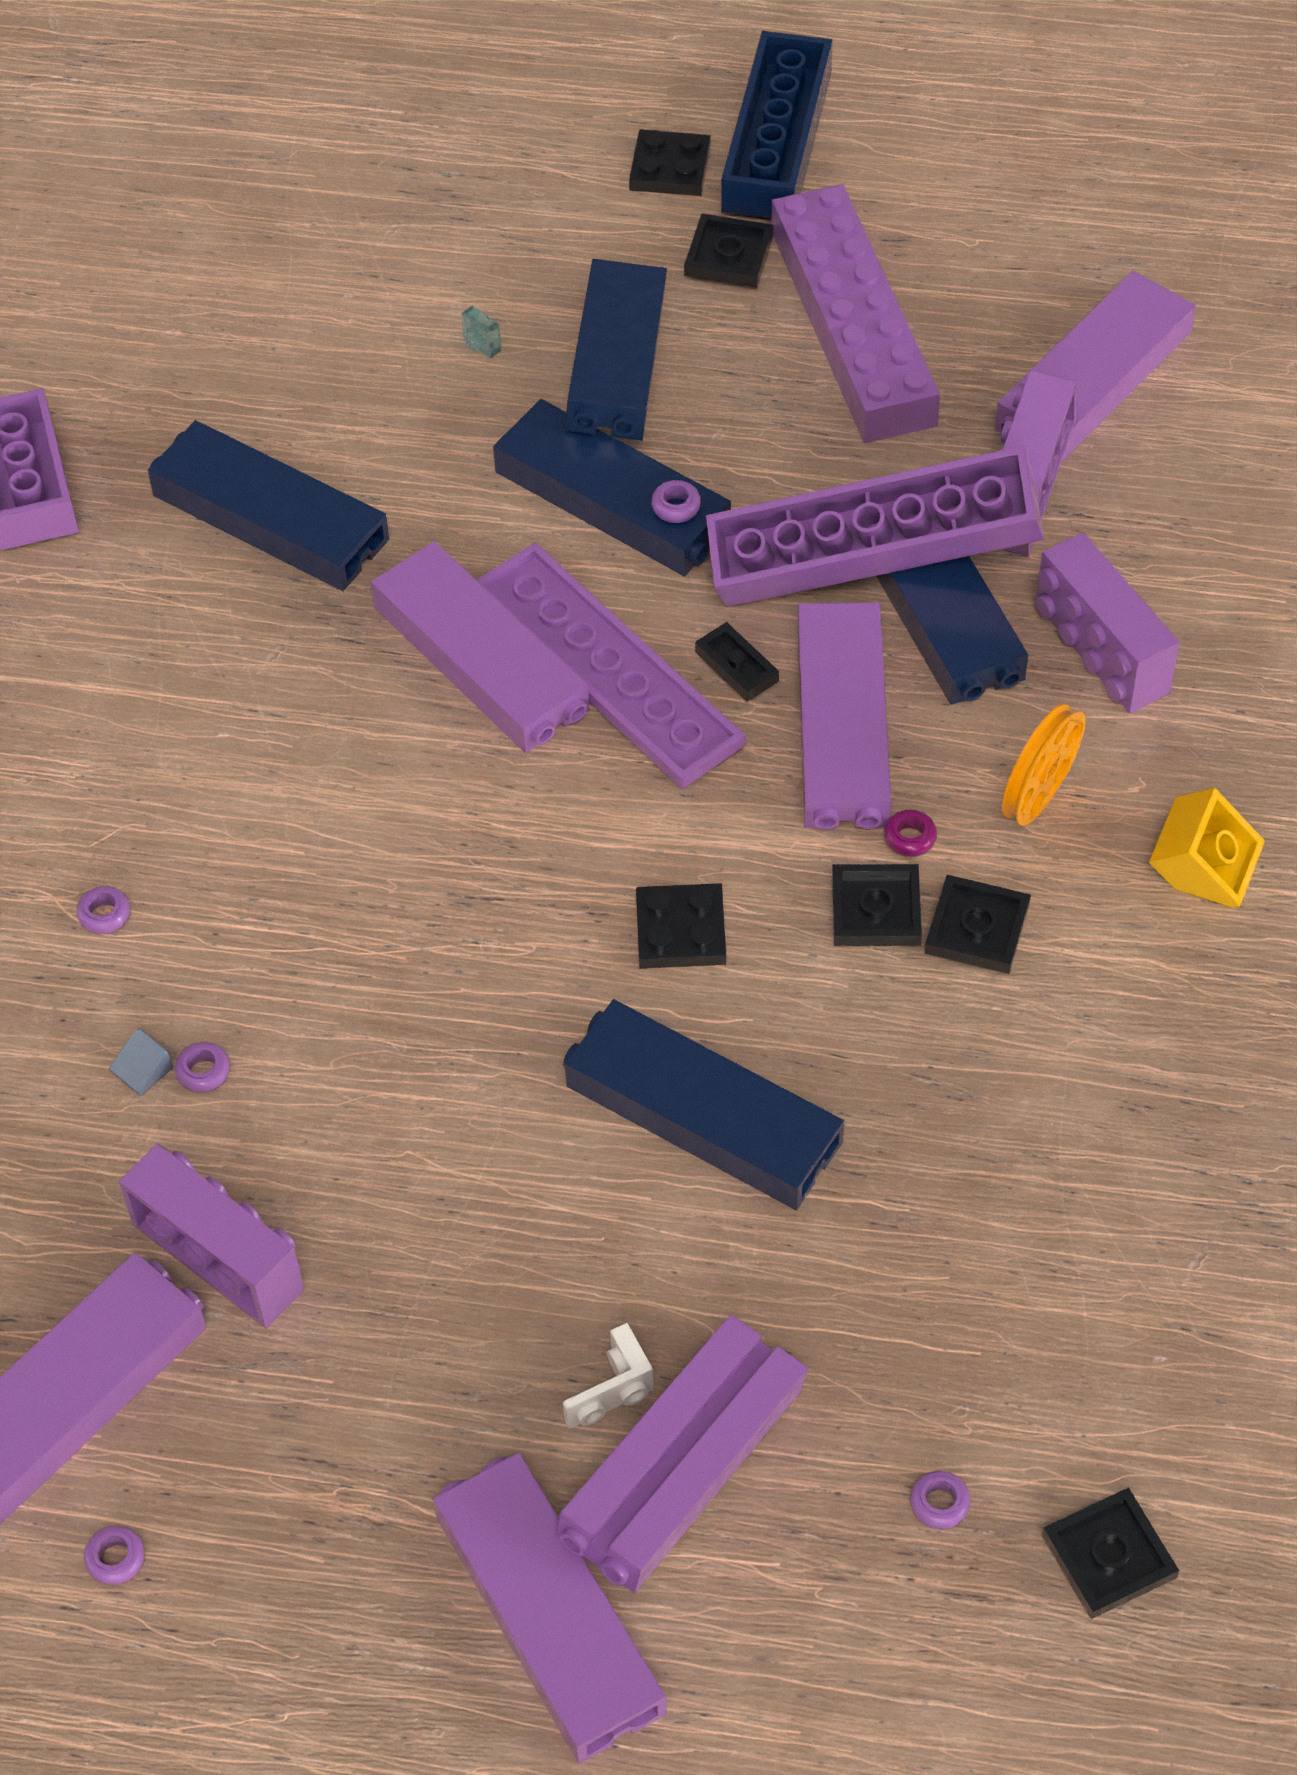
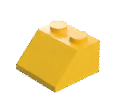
(1207, 848)

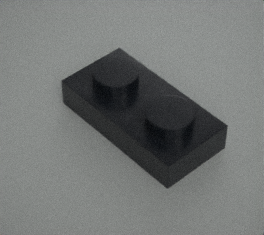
(737, 661)

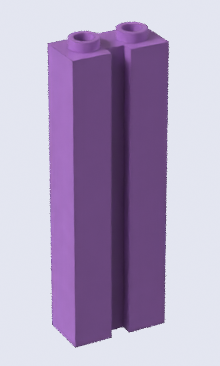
(1112, 350)
(480, 646)
(843, 715)
(89, 1372)
(680, 1454)
(549, 1607)

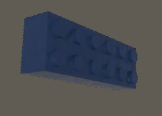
(776, 122)

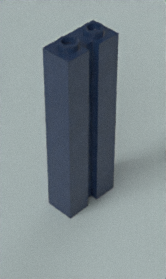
(616, 349)
(604, 486)
(268, 504)
(957, 627)
(703, 1103)

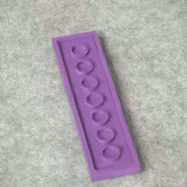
(623, 674)

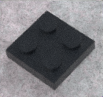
(670, 162)
(729, 250)
(876, 905)
(977, 924)
(680, 926)
(1110, 1553)

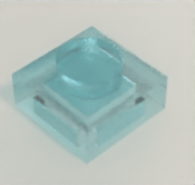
(481, 332)

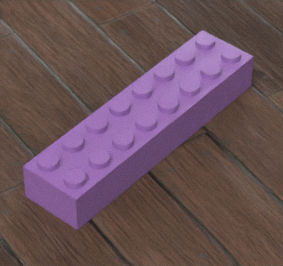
(855, 314)
(874, 527)

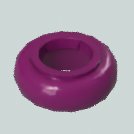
(910, 846)

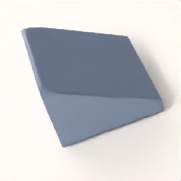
(141, 1062)

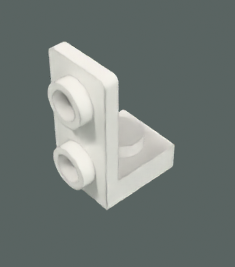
(629, 1387)

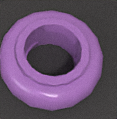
(676, 490)
(105, 923)
(206, 1081)
(935, 1517)
(120, 1572)

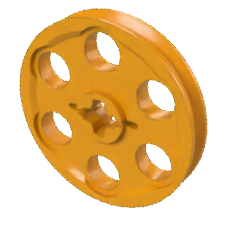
(1043, 764)

